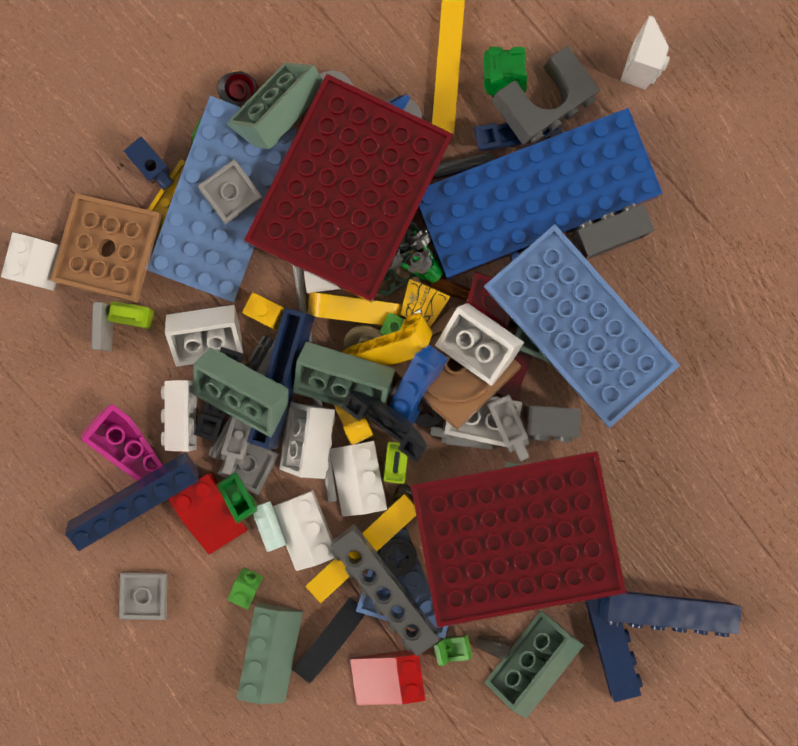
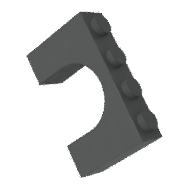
(531, 121)

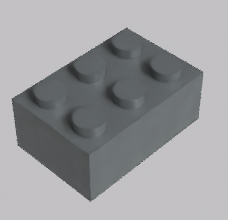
(612, 231)
(558, 423)

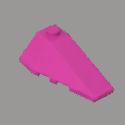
(121, 442)

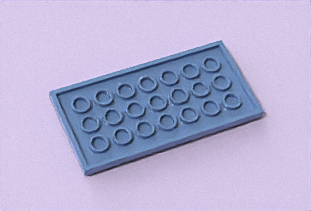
(194, 240)
(581, 326)

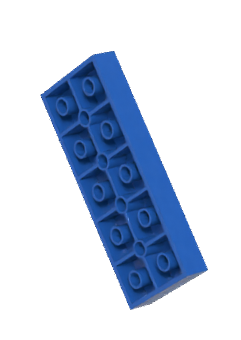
(523, 194)

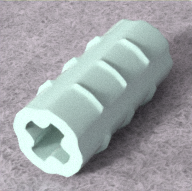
(269, 527)

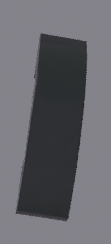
(212, 418)
(389, 420)
(329, 641)

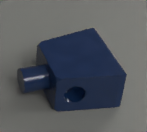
(144, 157)

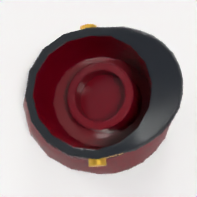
(236, 88)

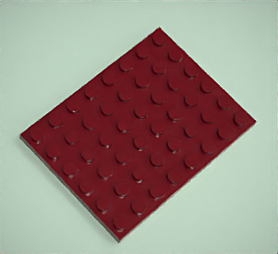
(348, 188)
(518, 539)

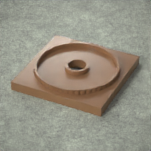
(92, 225)
(460, 393)

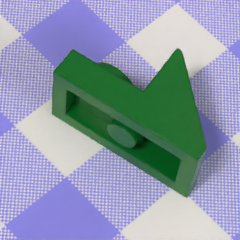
(237, 497)

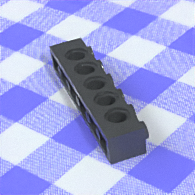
(415, 641)

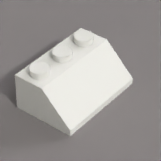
(646, 56)
(196, 331)
(479, 343)
(179, 416)
(481, 425)
(307, 440)
(358, 479)
(304, 530)

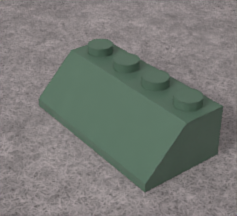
(277, 104)
(332, 374)
(239, 391)
(269, 654)
(533, 664)

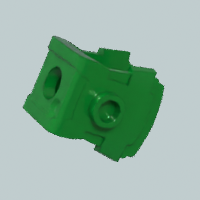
(503, 68)

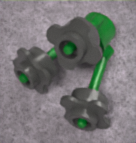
(422, 263)

